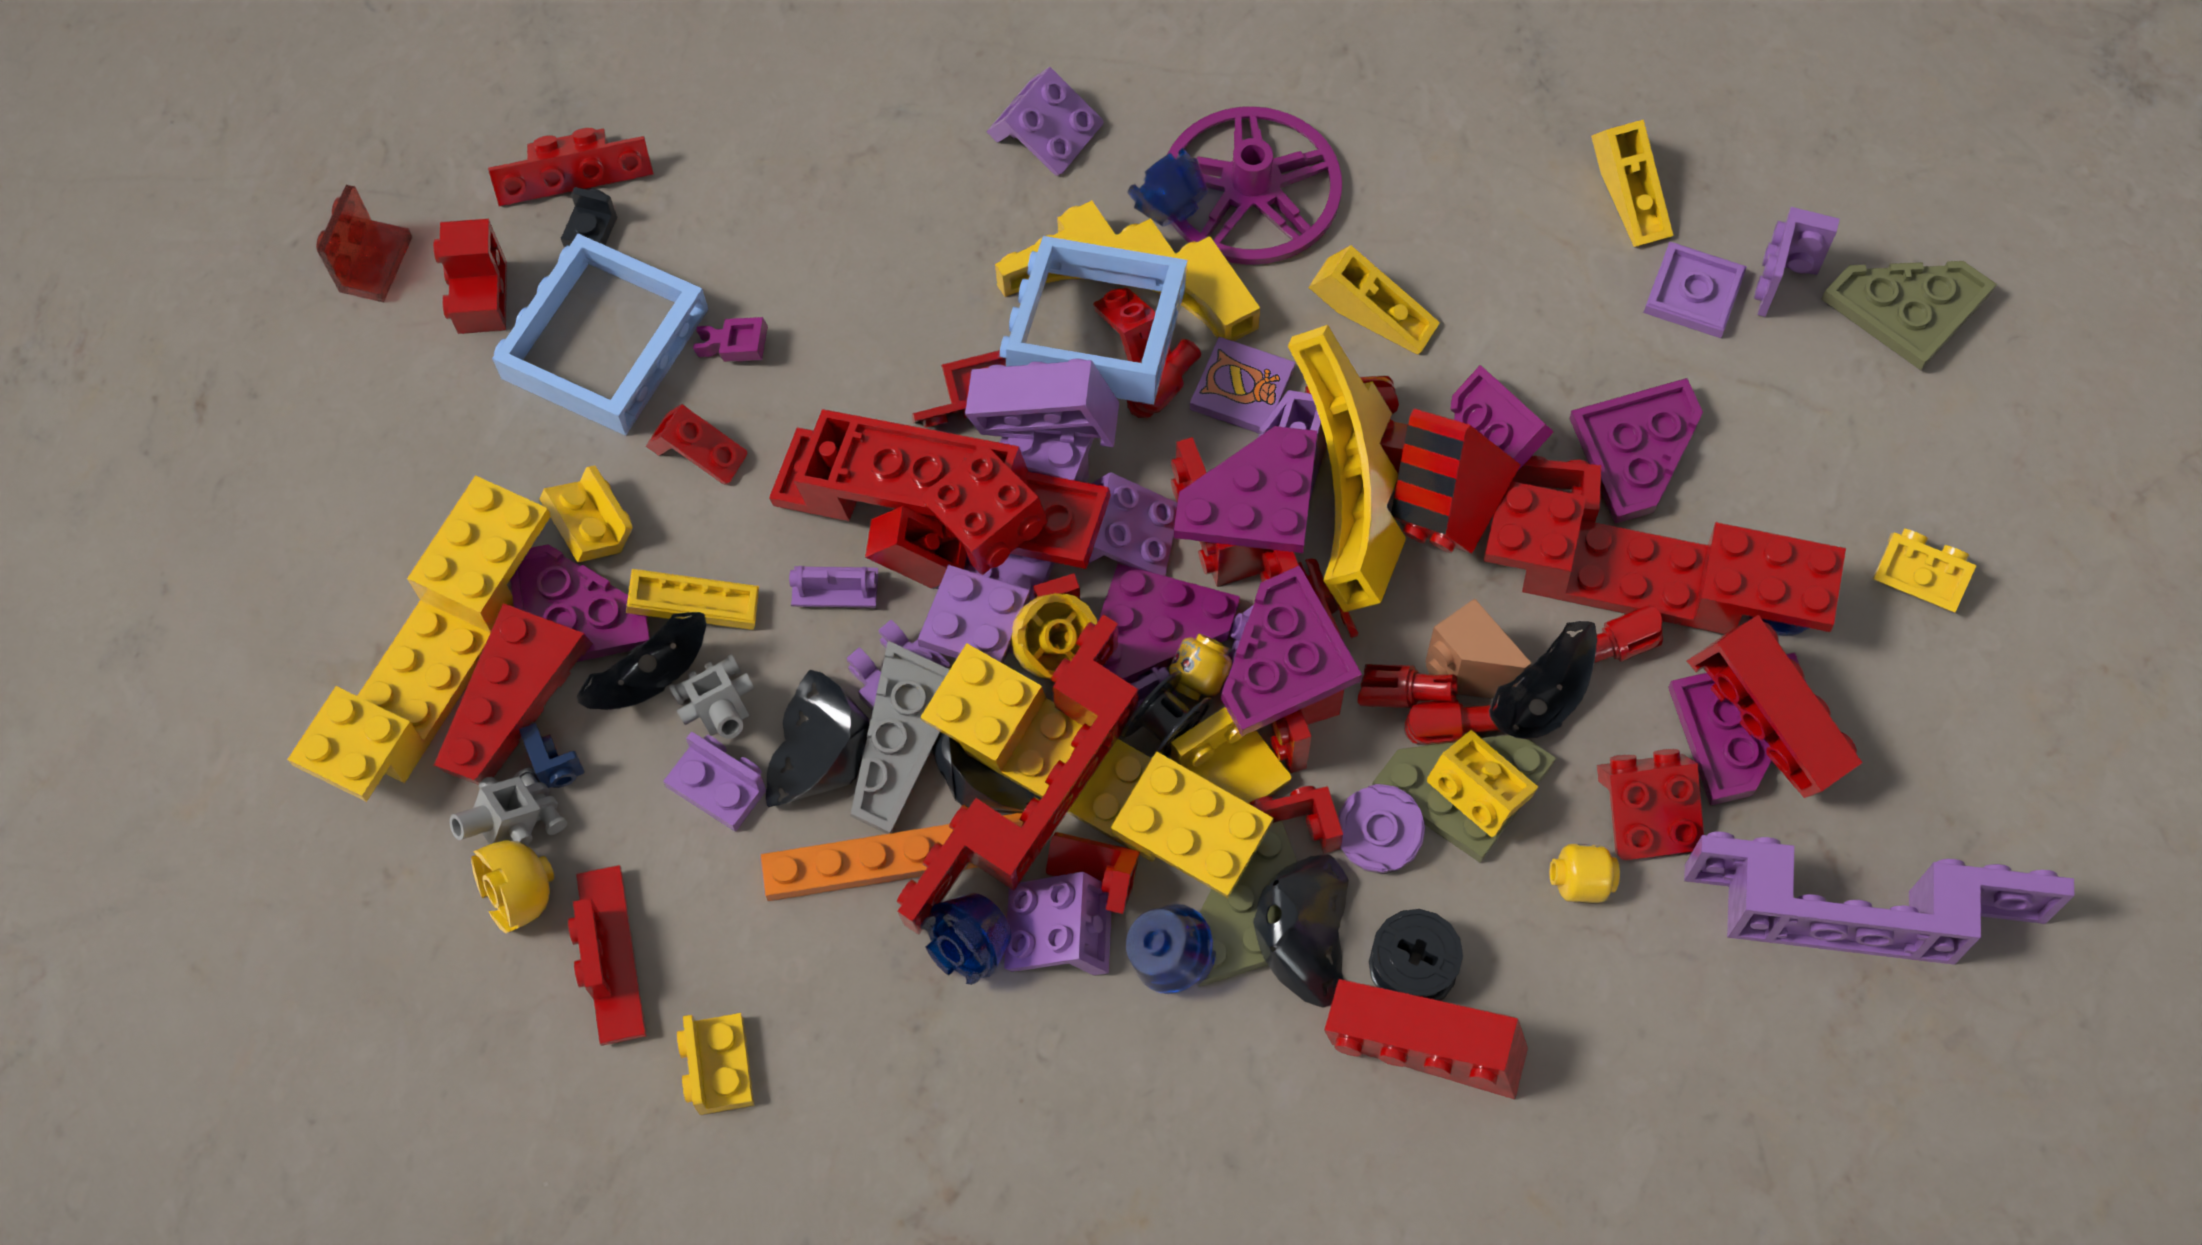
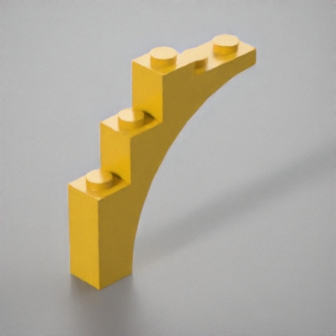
(1211, 286)
(1363, 477)

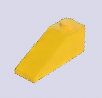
(1633, 181)
(1373, 300)

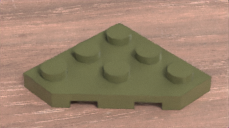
(1910, 304)
(1412, 766)
(1233, 916)

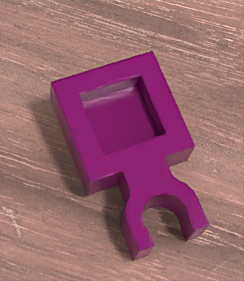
(738, 340)

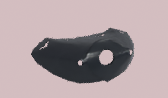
(1566, 665)
(638, 685)
(823, 748)
(973, 780)
(1305, 927)

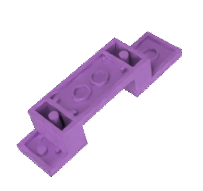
(983, 607)
(1935, 926)

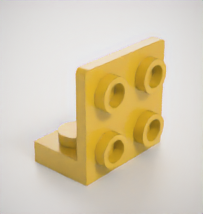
(1230, 761)

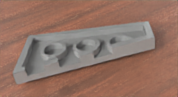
(897, 737)

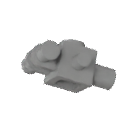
(715, 698)
(509, 810)

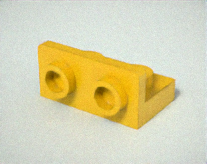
(588, 516)
(1925, 571)
(1481, 783)
(716, 1063)

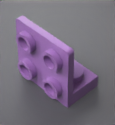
(1048, 121)
(1795, 244)
(1135, 526)
(1059, 924)

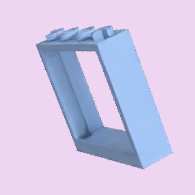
(1106, 264)
(649, 368)

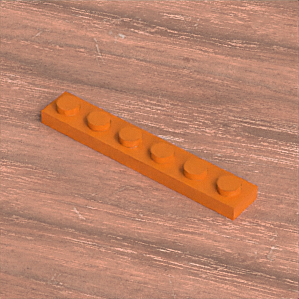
(853, 862)

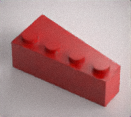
(507, 691)
(1778, 706)
(1428, 1036)

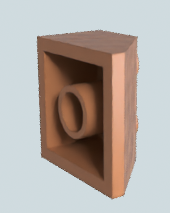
(1474, 651)

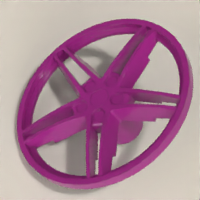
(1256, 181)

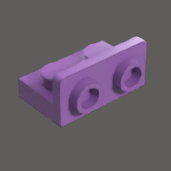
(716, 781)

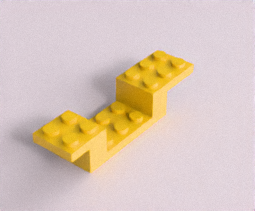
(435, 652)
(1130, 797)

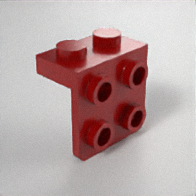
(986, 508)
(1653, 803)

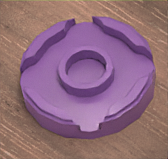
(1381, 828)

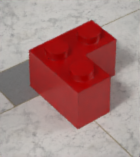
(475, 275)
(914, 546)

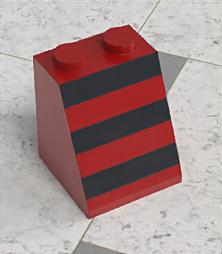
(1449, 482)

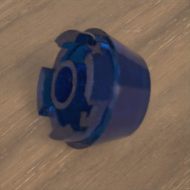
(1170, 189)
(967, 936)
(1171, 948)

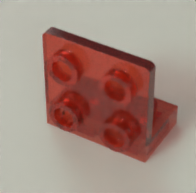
(361, 251)

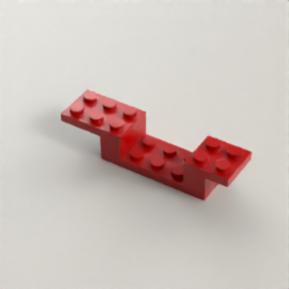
(894, 465)
(1235, 563)
(1683, 579)
(993, 842)

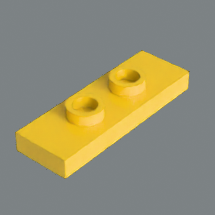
(668, 594)

